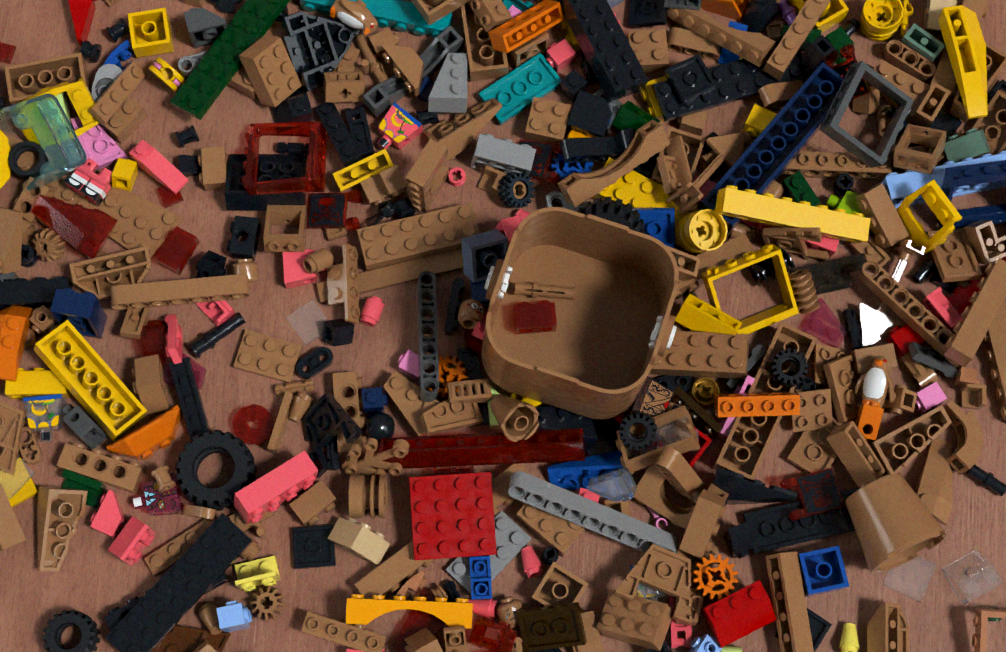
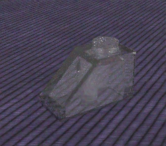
(614, 485)

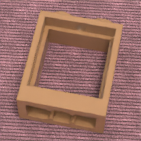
(917, 160)
(285, 216)

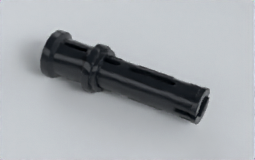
(209, 339)

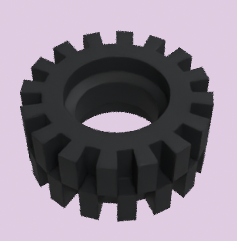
(797, 359)
(629, 439)

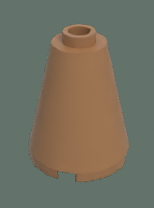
(516, 418)

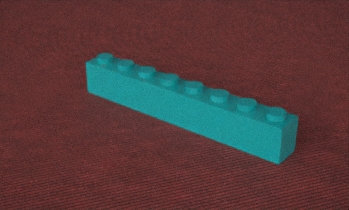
(390, 13)

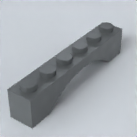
(392, 90)

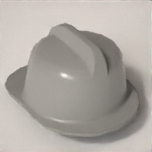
(103, 78)

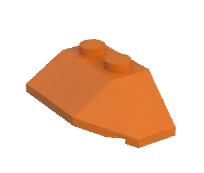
(13, 335)
(149, 437)

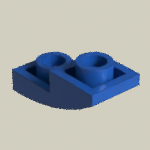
(121, 53)
(480, 577)

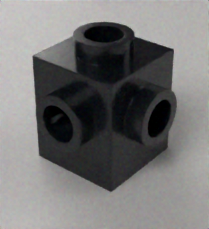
(211, 265)

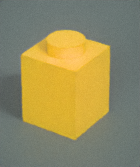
(124, 174)

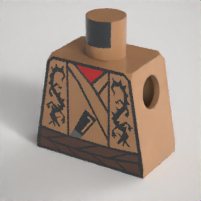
(654, 399)

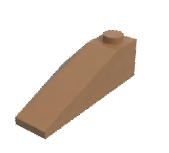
(463, 128)
(936, 480)
(57, 520)

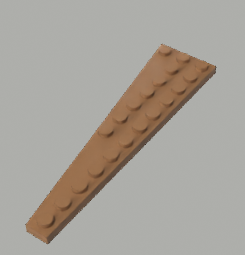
(139, 220)

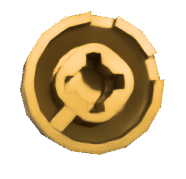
(704, 390)

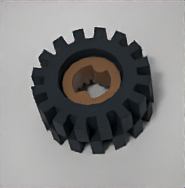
(508, 190)

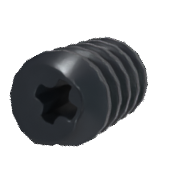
(765, 268)

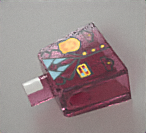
(160, 503)

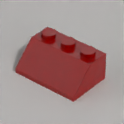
(739, 614)

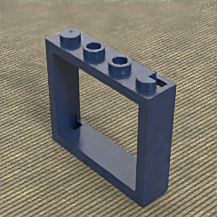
(972, 175)

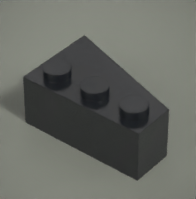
(559, 419)

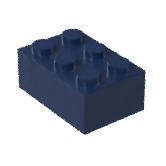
(81, 310)

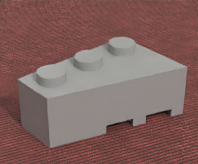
(450, 87)
(503, 155)

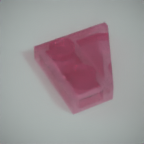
(825, 326)

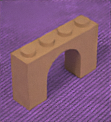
(427, 176)
(652, 493)

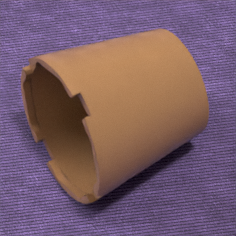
(892, 523)

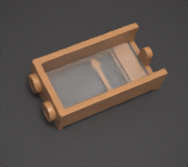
(673, 430)

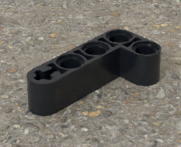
(596, 148)

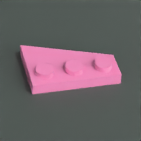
(98, 145)
(728, 423)

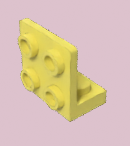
(256, 573)

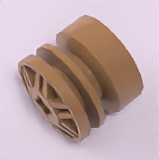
(367, 496)

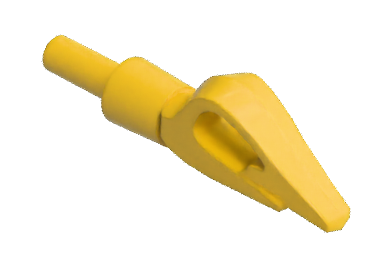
(904, 22)

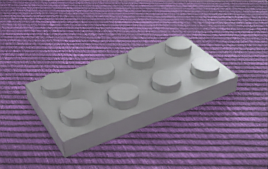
(509, 542)

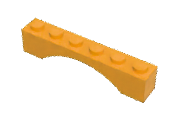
(451, 613)

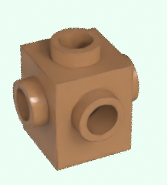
(43, 320)
(903, 400)

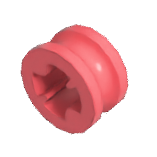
(462, 175)

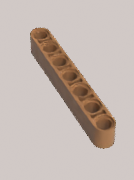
(179, 292)
(902, 309)

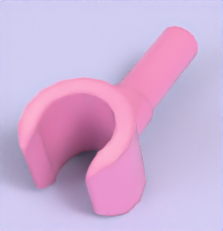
(657, 518)

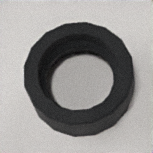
(19, 149)

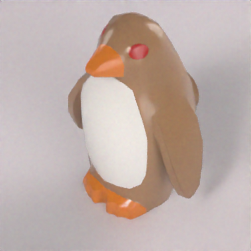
(354, 15)
(876, 383)

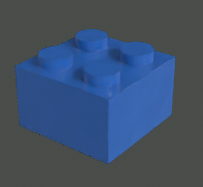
(822, 571)

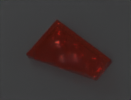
(417, 621)

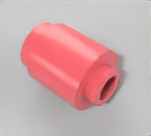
(372, 311)

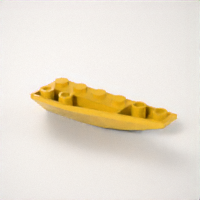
(967, 56)

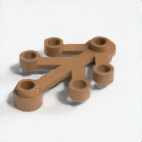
(354, 466)

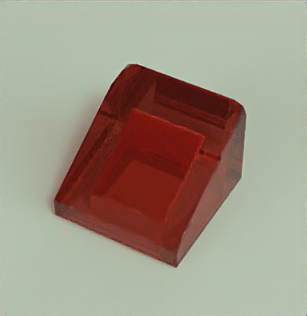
(6, 52)

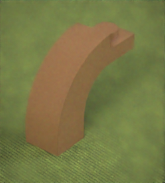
(968, 435)

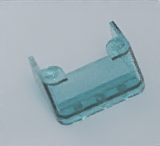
(53, 133)

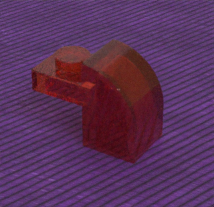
(155, 339)

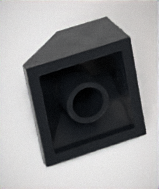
(294, 108)

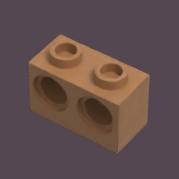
(31, 197)

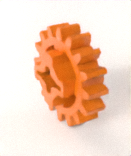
(455, 374)
(722, 582)

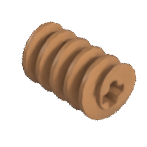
(805, 291)

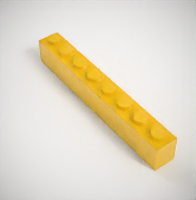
(789, 214)

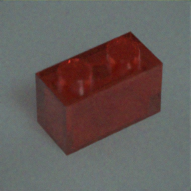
(177, 250)
(534, 317)

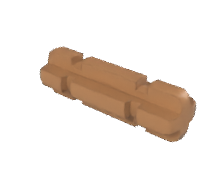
(294, 387)

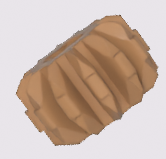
(49, 245)
(263, 611)

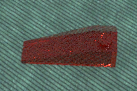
(79, 226)

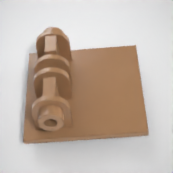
(823, 355)
(814, 410)

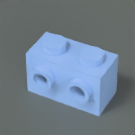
(234, 617)

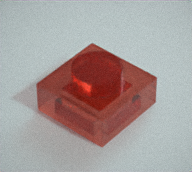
(169, 197)

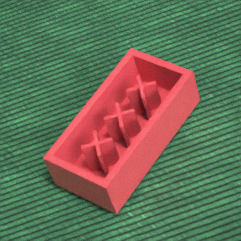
(275, 488)

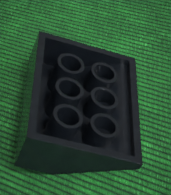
(269, 168)

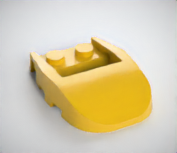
(81, 100)
(941, 208)

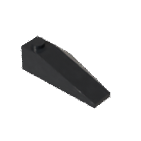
(750, 491)

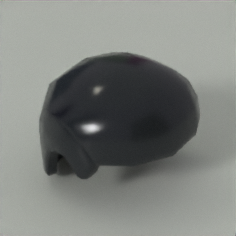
(379, 425)

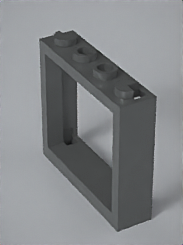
(841, 101)

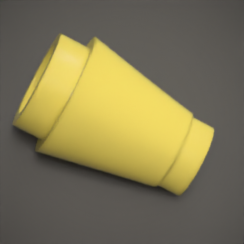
(849, 638)

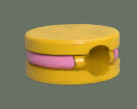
(166, 74)

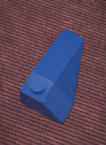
(577, 474)

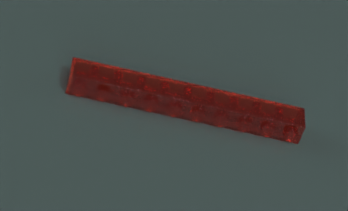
(488, 449)

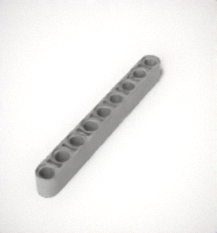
(588, 513)

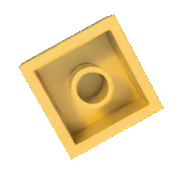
(150, 32)

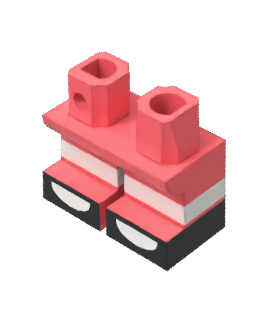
(89, 184)

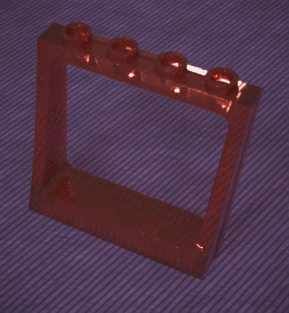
(312, 182)

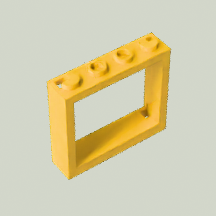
(769, 316)

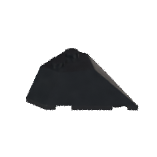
(315, 45)

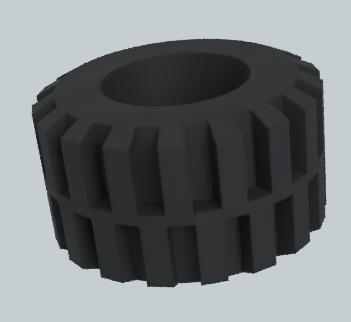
(64, 620)

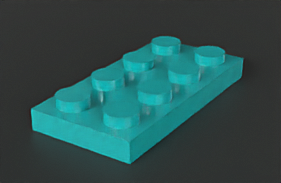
(519, 87)

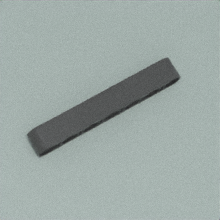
(427, 344)

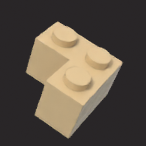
(359, 539)

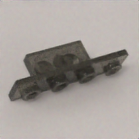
(834, 274)

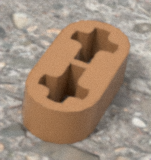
(880, 121)
(199, 512)

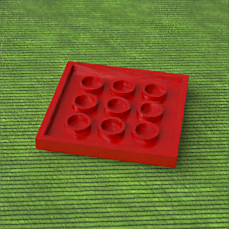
(452, 516)

